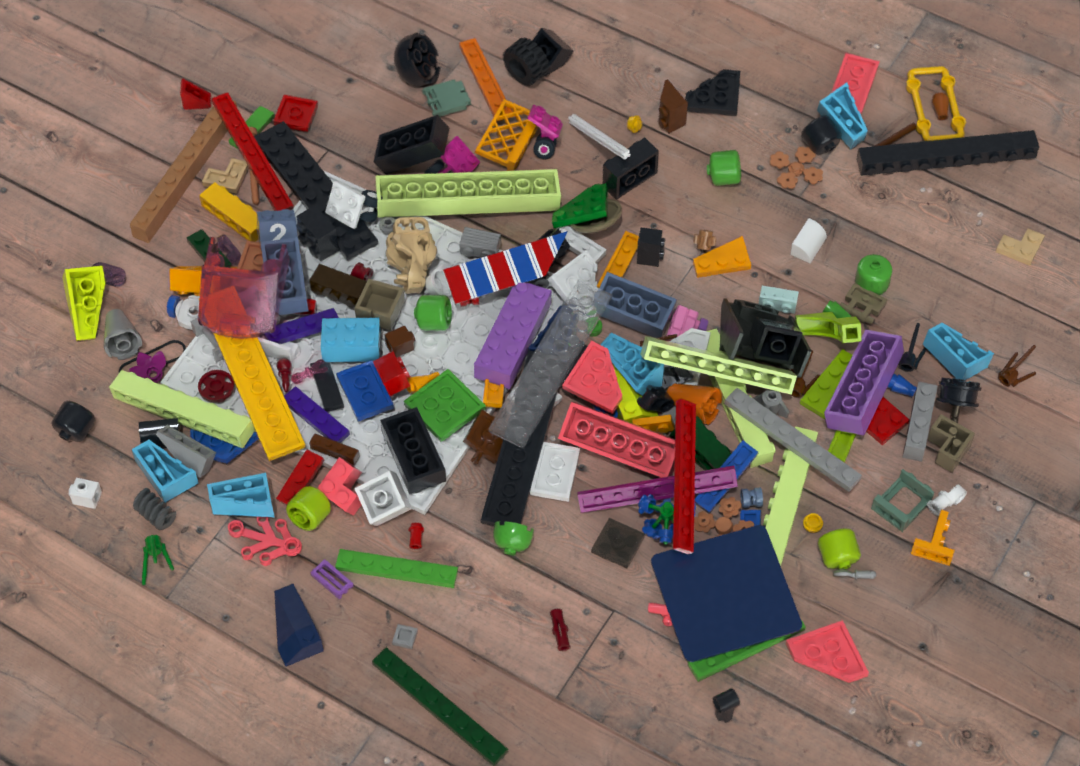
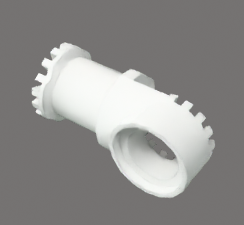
(946, 499)

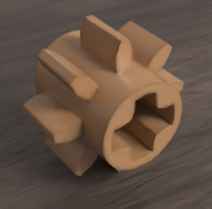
(705, 239)

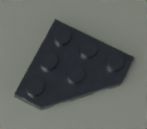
(716, 94)

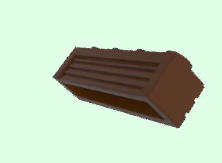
(334, 448)

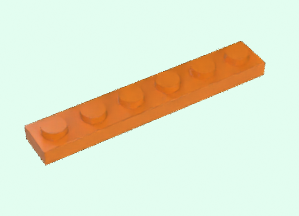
(483, 75)

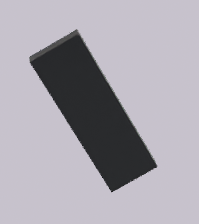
(328, 388)

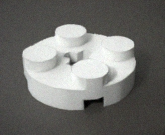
(183, 311)

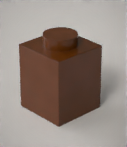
(400, 341)

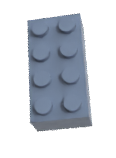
(294, 292)
(637, 306)

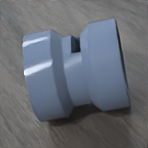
(751, 497)

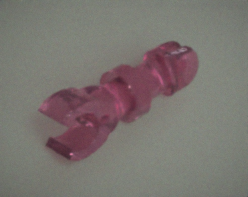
(308, 372)

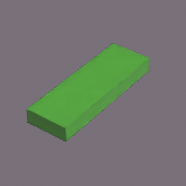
(258, 120)

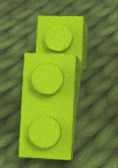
(826, 324)

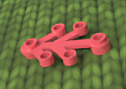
(266, 540)

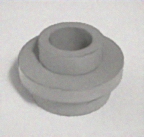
(384, 227)

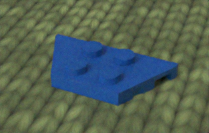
(224, 451)

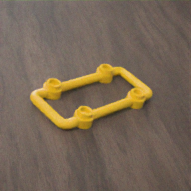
(947, 84)

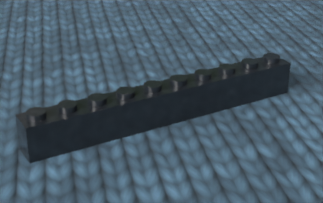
(947, 153)

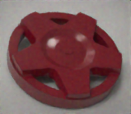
(216, 386)

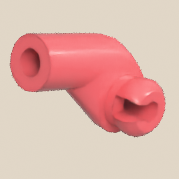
(662, 610)

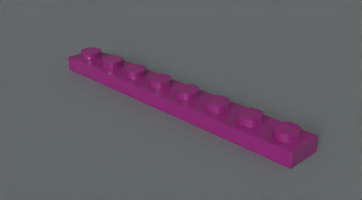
(660, 489)

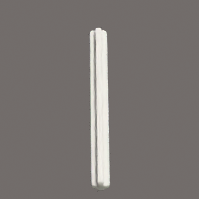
(599, 136)

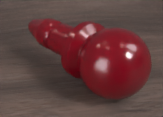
(284, 367)

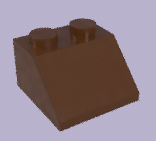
(672, 108)

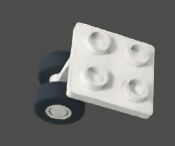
(350, 206)

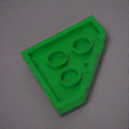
(584, 207)

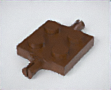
(483, 441)

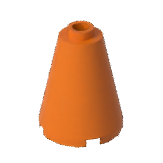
(704, 397)

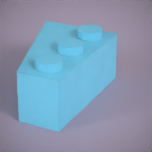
(844, 114)
(242, 496)

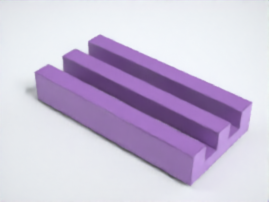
(342, 589)

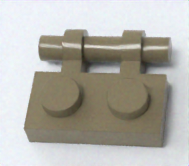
(867, 300)

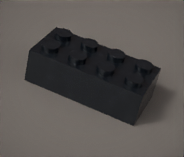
(411, 144)
(413, 450)

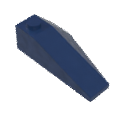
(295, 629)

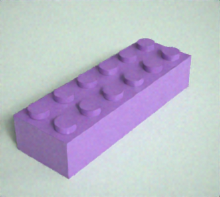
(512, 334)
(864, 382)

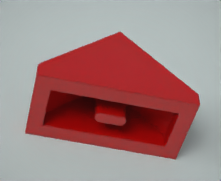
(194, 96)

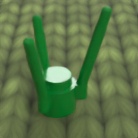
(154, 548)

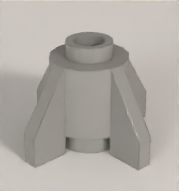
(773, 401)

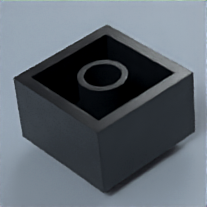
(317, 233)

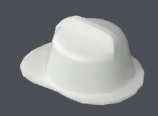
(437, 283)

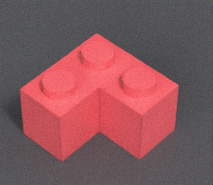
(338, 486)

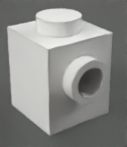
(85, 493)

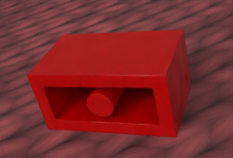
(392, 373)

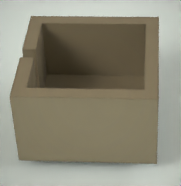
(381, 302)

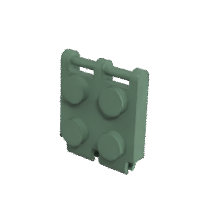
(447, 97)

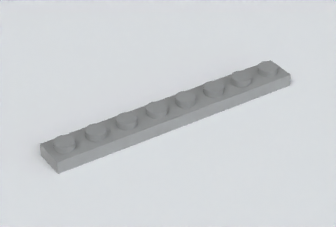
(793, 439)

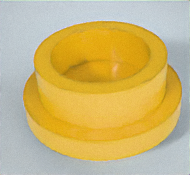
(634, 124)
(813, 523)

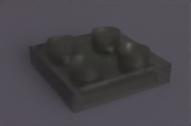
(618, 543)

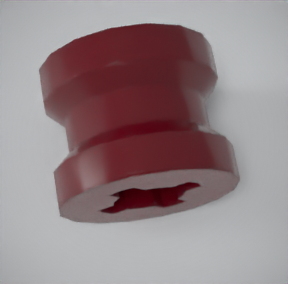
(362, 272)

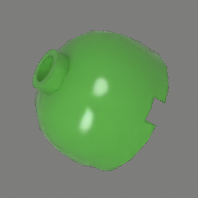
(512, 537)

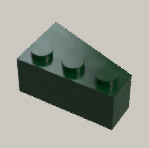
(708, 449)

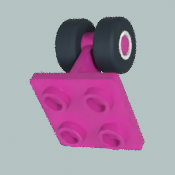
(550, 130)
(457, 157)

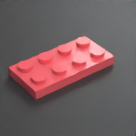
(859, 75)

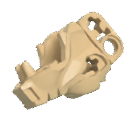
(410, 253)

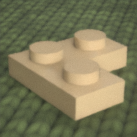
(230, 179)
(1023, 250)

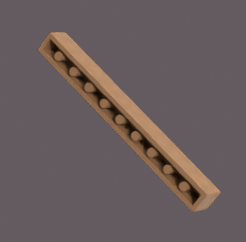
(178, 177)

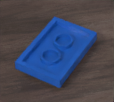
(364, 390)

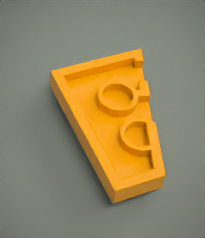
(724, 259)

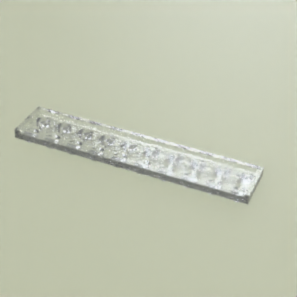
(550, 363)

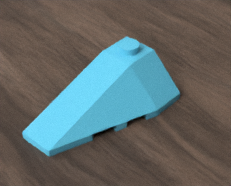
(631, 364)

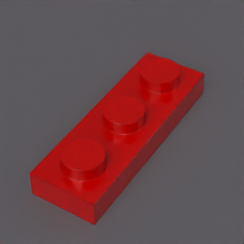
(301, 476)

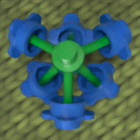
(653, 527)

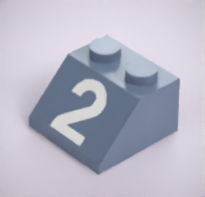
(276, 225)

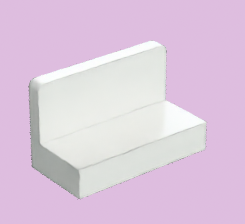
(285, 350)

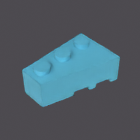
(956, 353)
(164, 472)

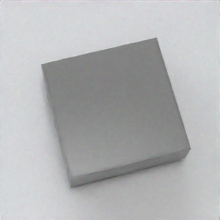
(405, 636)

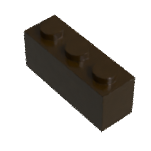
(336, 285)

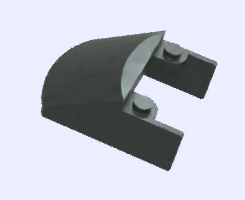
(736, 327)

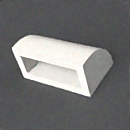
(808, 241)

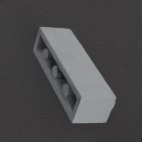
(920, 421)

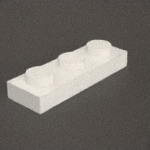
(580, 243)

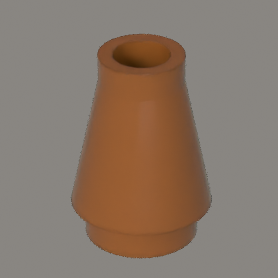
(940, 103)

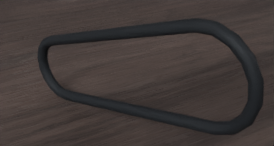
(155, 349)

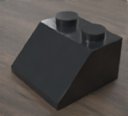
(554, 48)

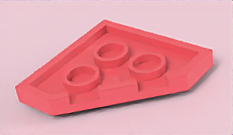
(595, 379)
(829, 651)

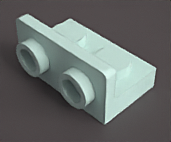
(779, 299)

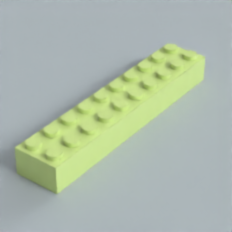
(468, 193)

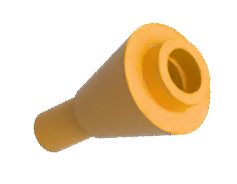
(418, 382)

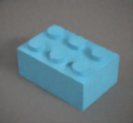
(350, 339)

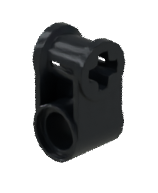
(655, 399)

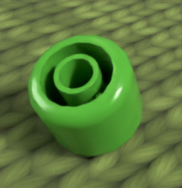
(724, 167)
(874, 273)
(433, 312)

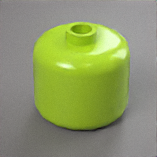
(308, 508)
(839, 548)

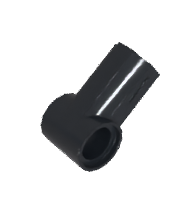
(725, 705)

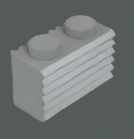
(479, 242)

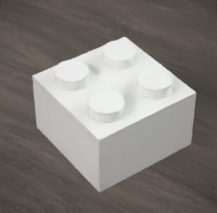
(383, 498)

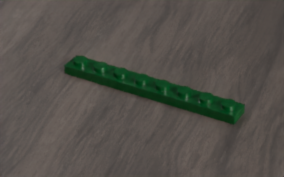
(440, 706)

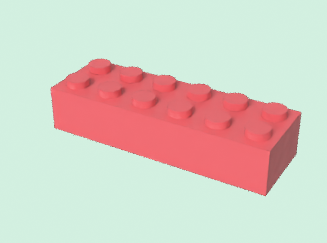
(619, 440)

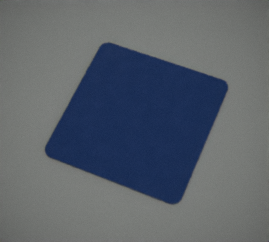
(726, 593)

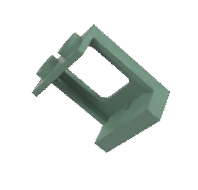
(891, 513)

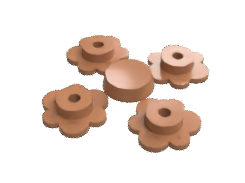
(795, 168)
(723, 524)

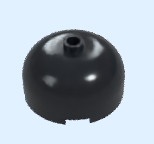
(414, 58)

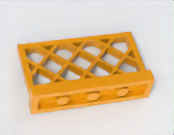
(521, 144)

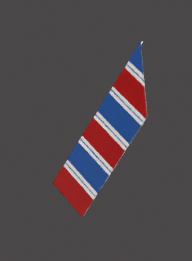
(503, 269)

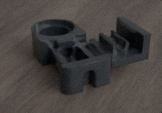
(675, 374)

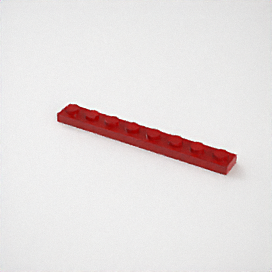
(252, 152)
(684, 476)

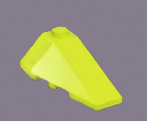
(84, 298)
(628, 407)

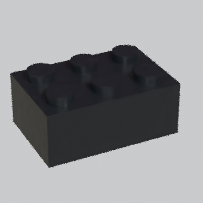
(626, 174)

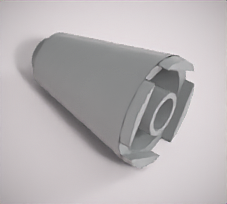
(120, 336)

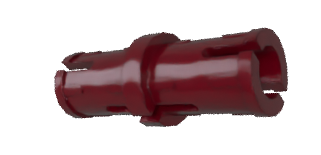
(557, 618)

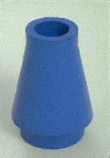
(901, 385)

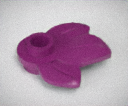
(148, 365)

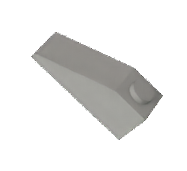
(187, 450)

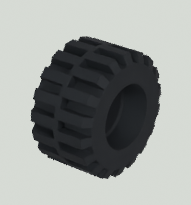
(525, 61)

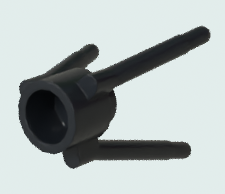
(908, 360)

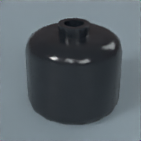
(821, 135)
(73, 421)

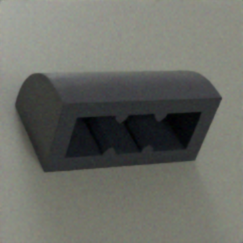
(148, 430)

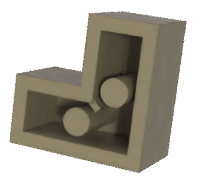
(952, 439)

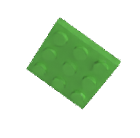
(445, 405)

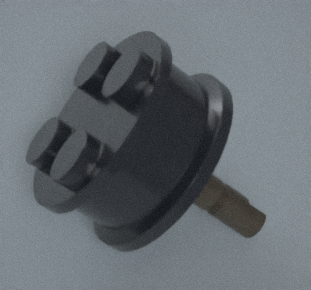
(958, 394)

